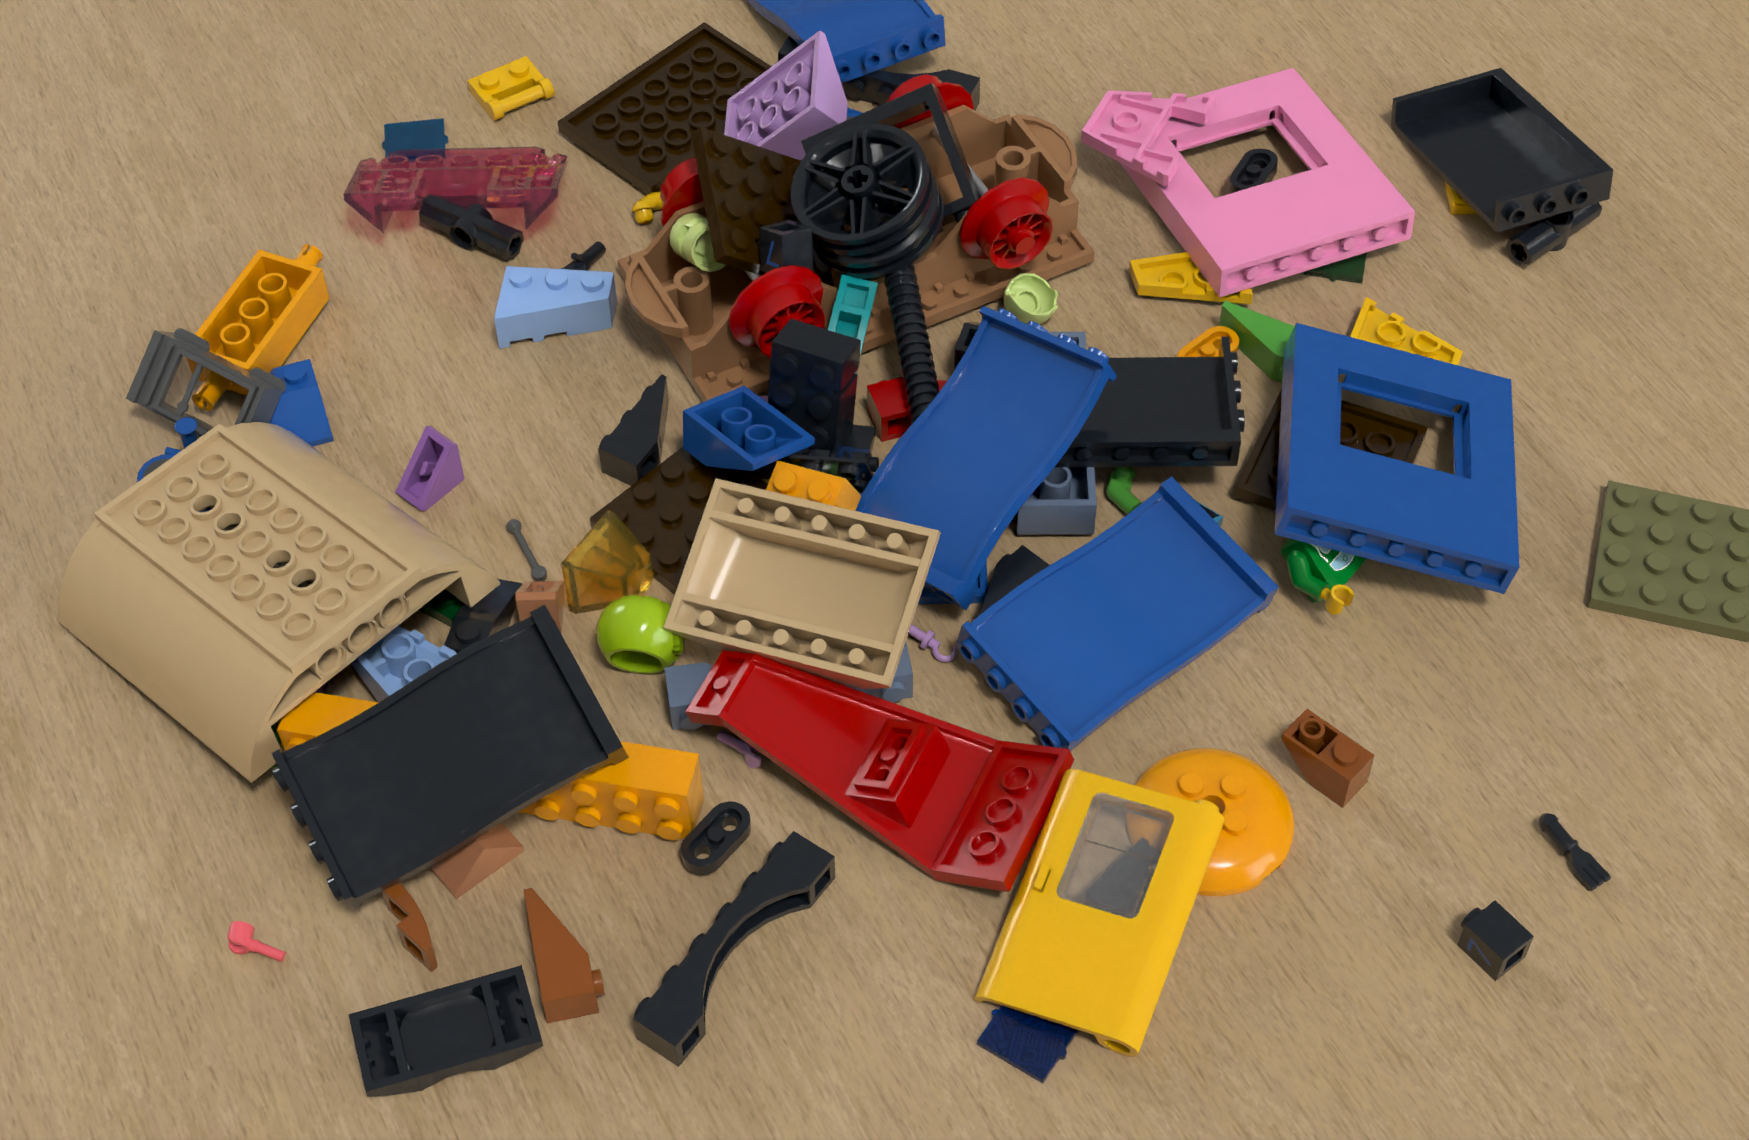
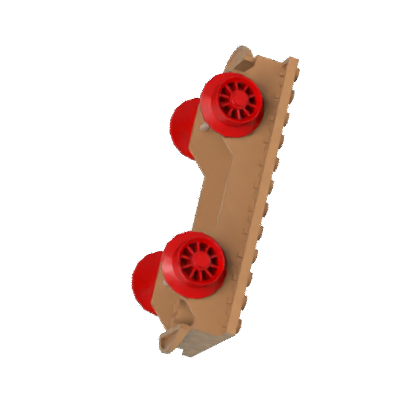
(1022, 223)

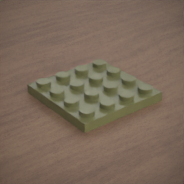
(1673, 561)

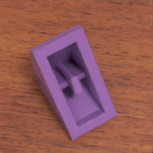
(431, 470)

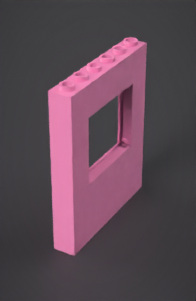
(1285, 224)

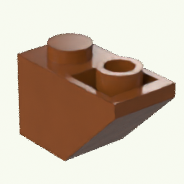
(1328, 757)

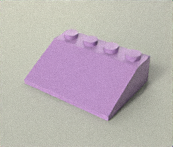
(789, 101)

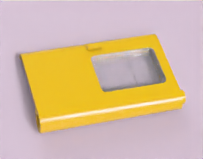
(1110, 912)

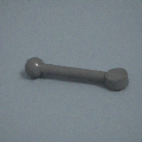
(538, 572)

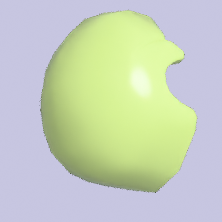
(1030, 298)

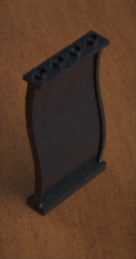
(447, 758)

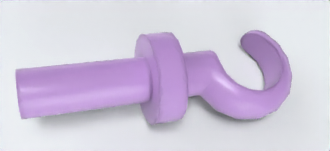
(927, 639)

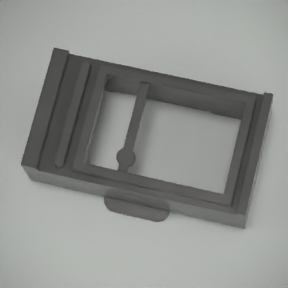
(161, 365)

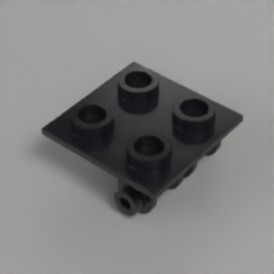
(855, 469)

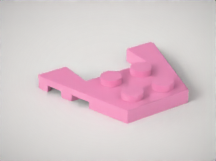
(1130, 123)

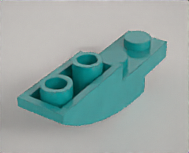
(853, 308)

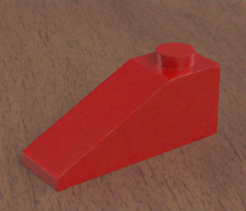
(889, 407)

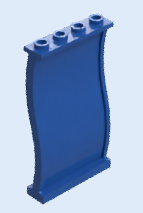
(860, 32)
(987, 443)
(1115, 617)

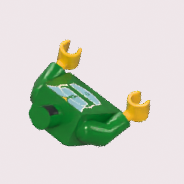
(1321, 573)

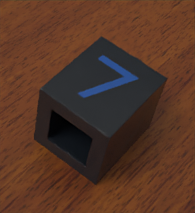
(785, 245)
(1494, 939)

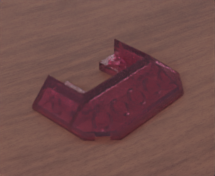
(466, 176)

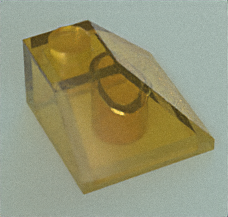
(605, 566)

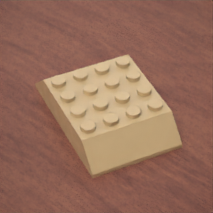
(802, 584)

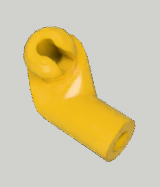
(644, 207)

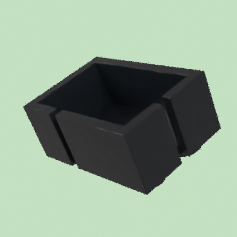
(815, 381)

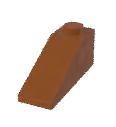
(562, 965)

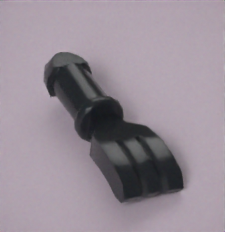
(1582, 863)

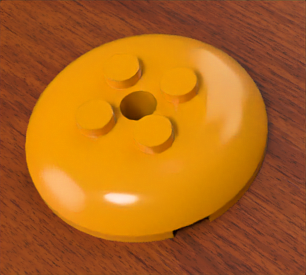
(1255, 811)

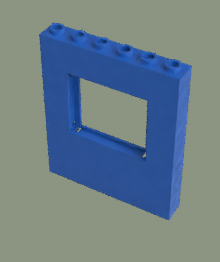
(1385, 507)

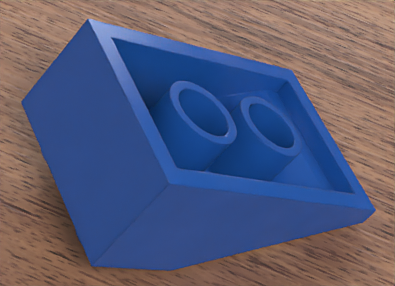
(740, 432)

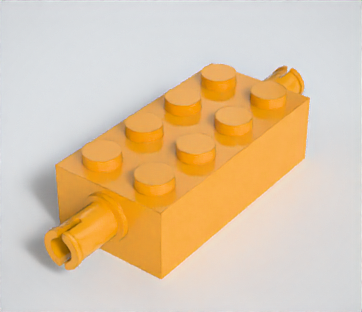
(261, 317)

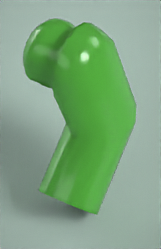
(1119, 489)

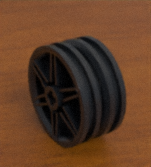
(859, 182)

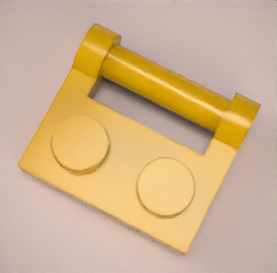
(510, 87)

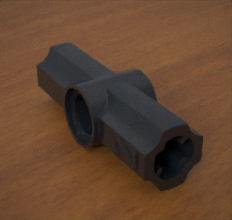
(471, 226)
(1549, 234)

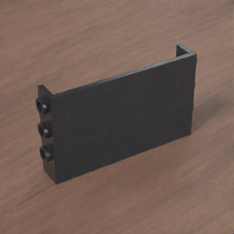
(1501, 149)
(1164, 414)

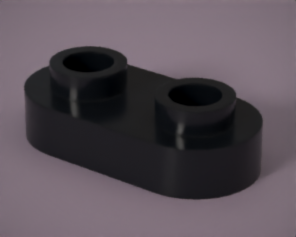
(1254, 169)
(712, 839)

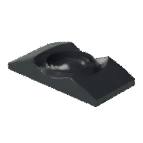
(445, 1033)

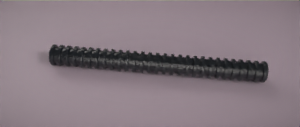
(912, 339)

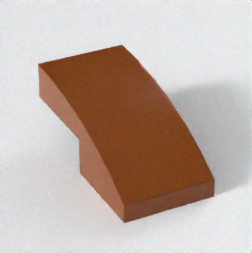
(413, 927)

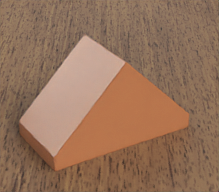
(539, 593)
(477, 860)

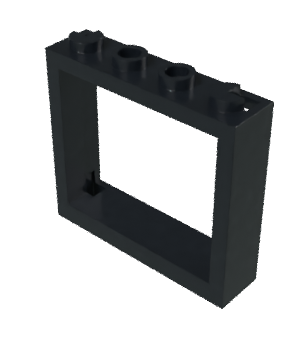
(904, 108)

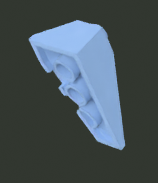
(398, 661)

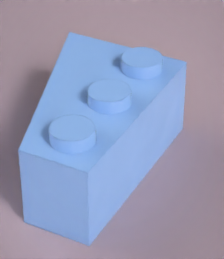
(553, 302)

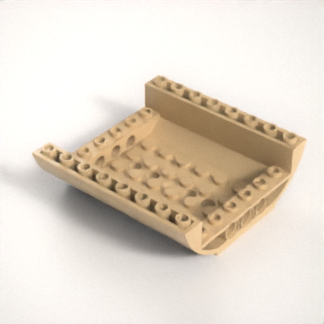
(206, 616)

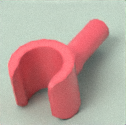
(241, 942)

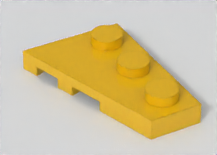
(1177, 278)
(1391, 332)

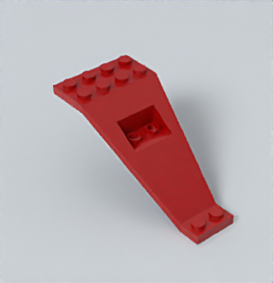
(921, 785)

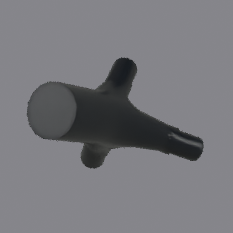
(584, 260)

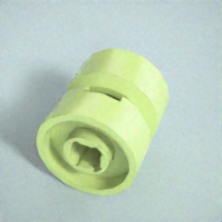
(692, 242)

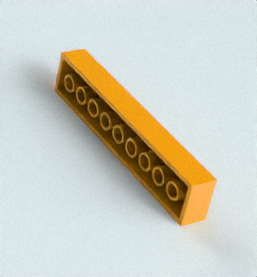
(647, 793)

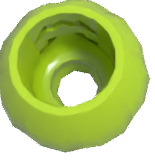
(634, 635)

